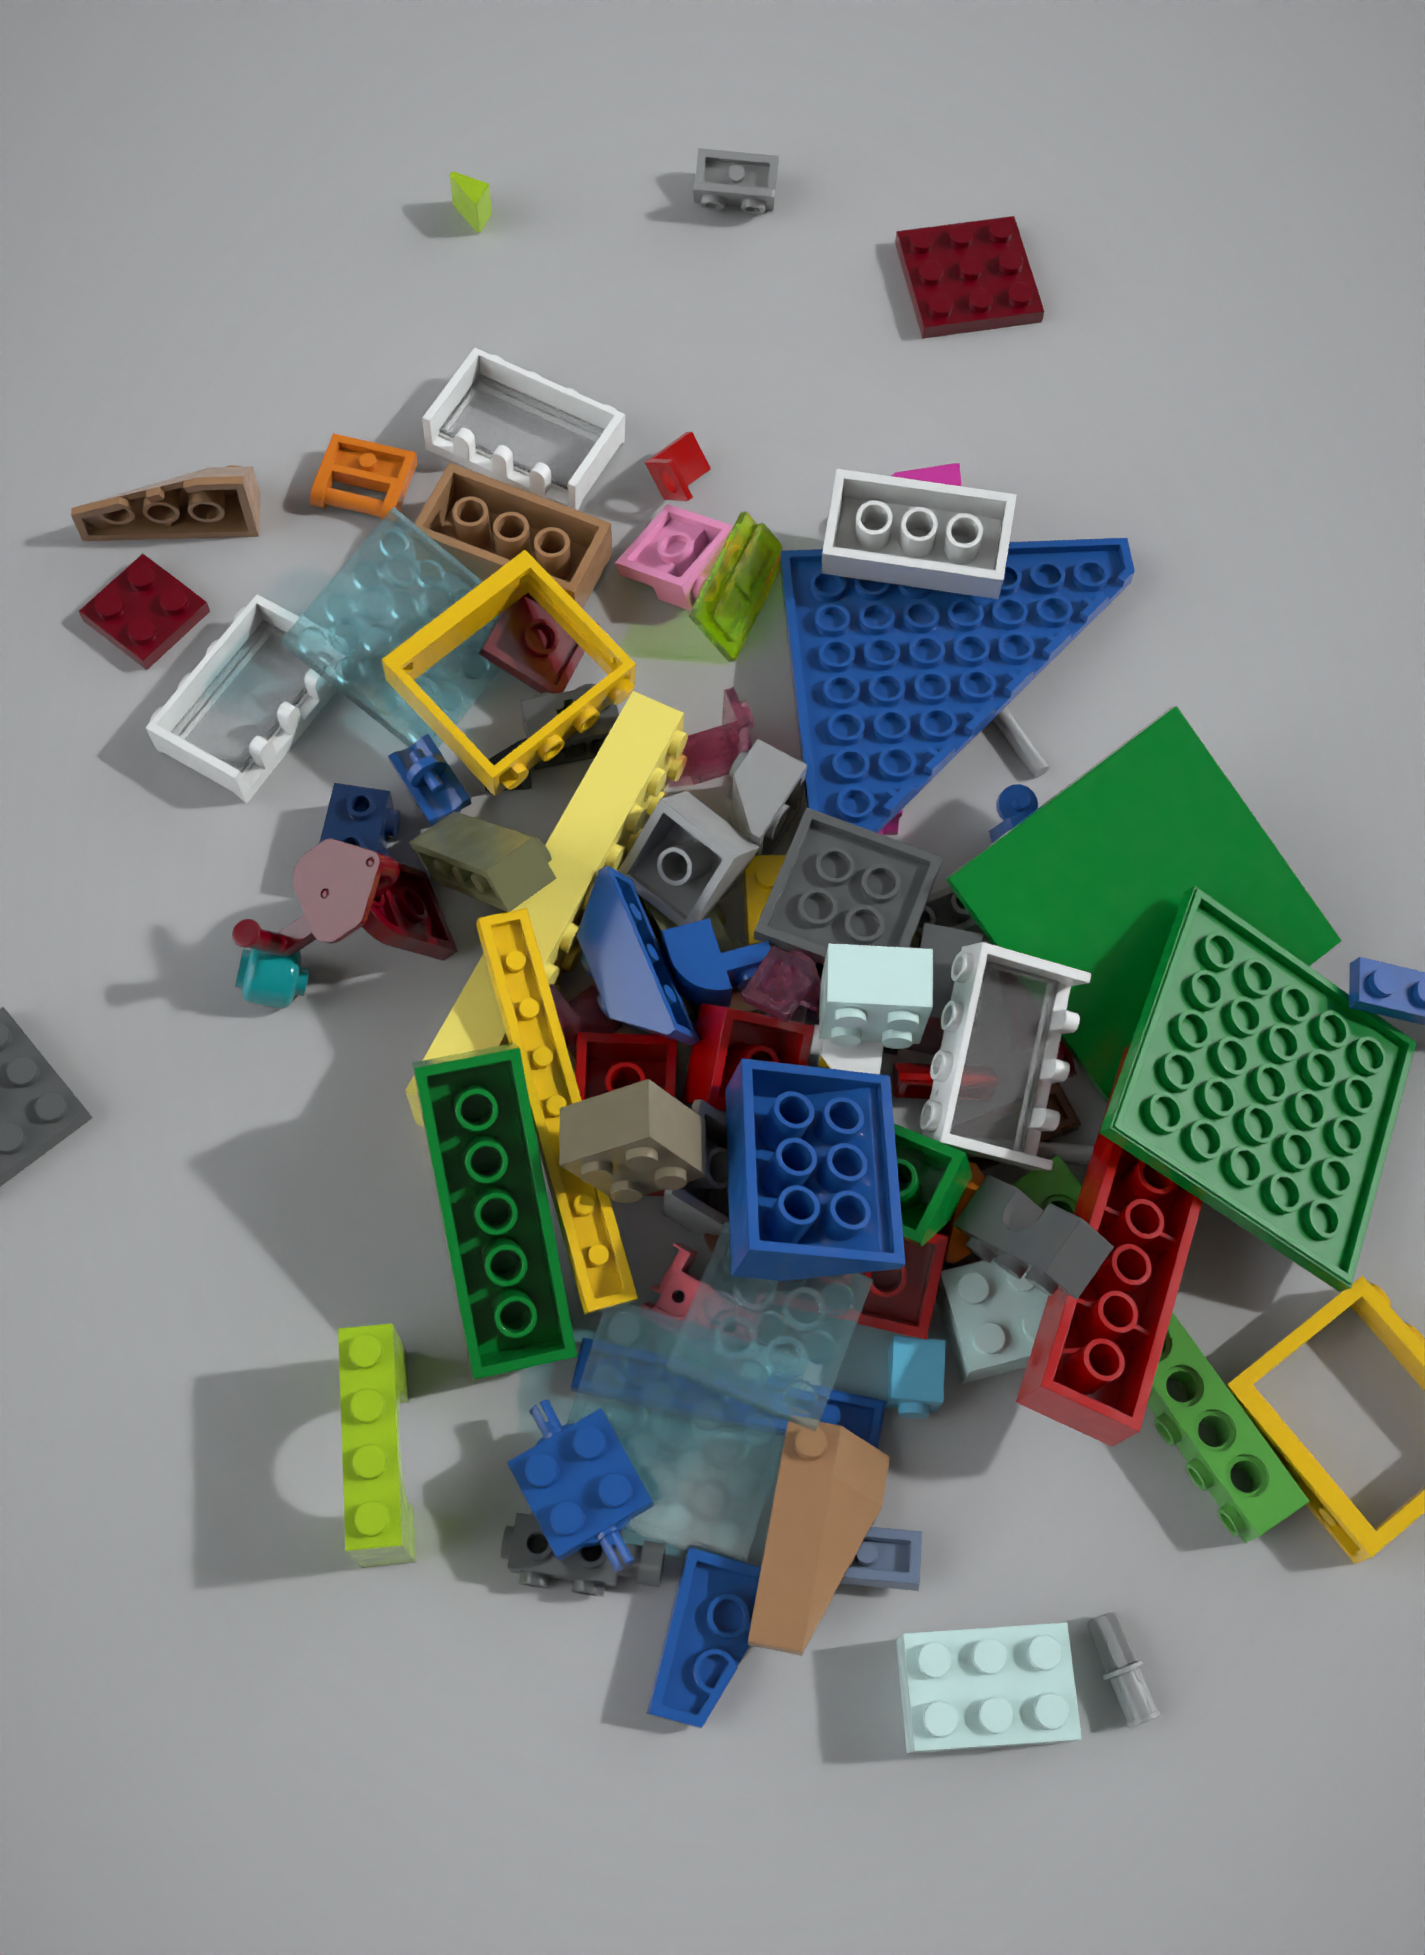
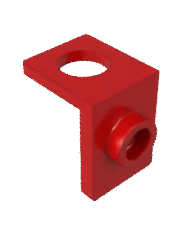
(678, 467)

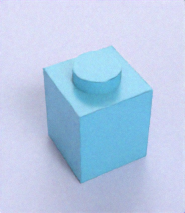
(915, 1376)

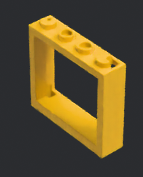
(472, 613)
(1326, 1498)

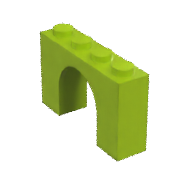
(374, 1494)

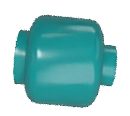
(271, 978)

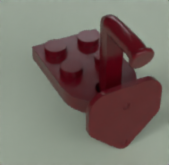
(353, 889)

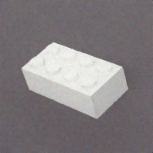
(918, 533)

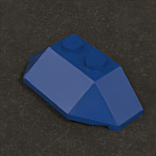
(629, 963)

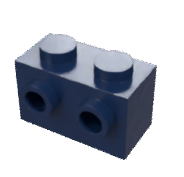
(361, 817)

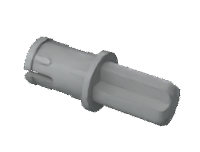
(1122, 1669)

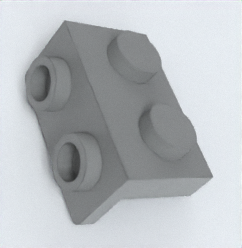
(735, 180)

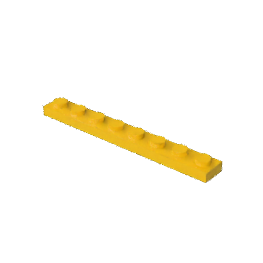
(534, 1026)

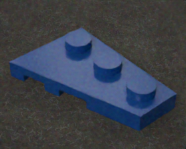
(703, 1636)

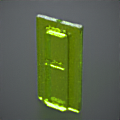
(737, 586)

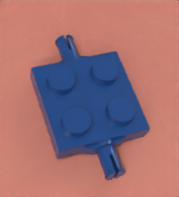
(580, 1485)

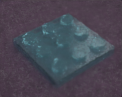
(768, 1338)

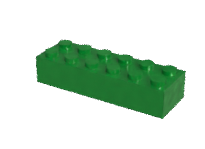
(494, 1210)

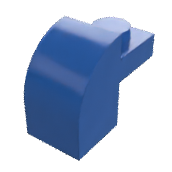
(700, 968)

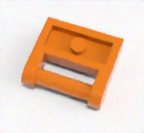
(365, 466)

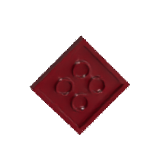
(969, 277)

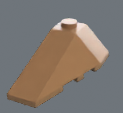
(193, 505)
(820, 1514)

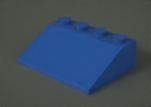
(811, 1172)

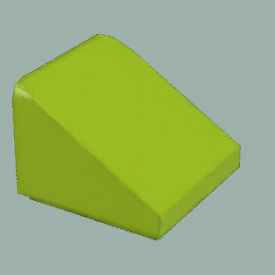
(471, 199)

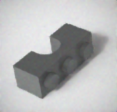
(1048, 1245)

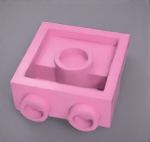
(675, 554)

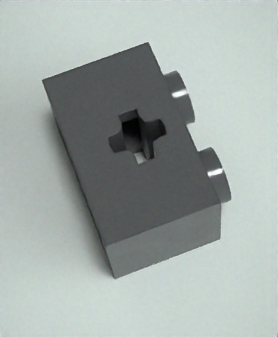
(579, 746)

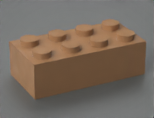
(493, 522)

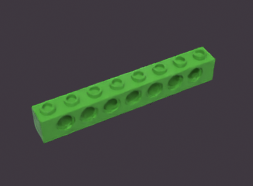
(1209, 1401)

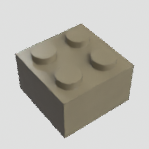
(633, 1142)

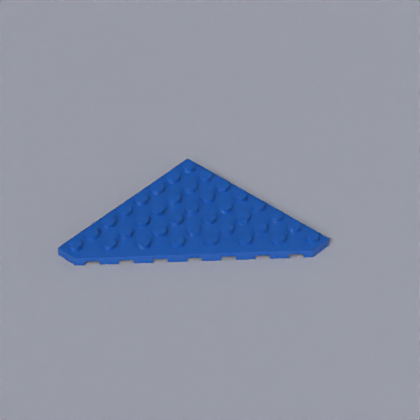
(911, 675)

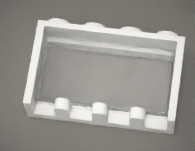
(522, 429)
(242, 703)
(1000, 1054)

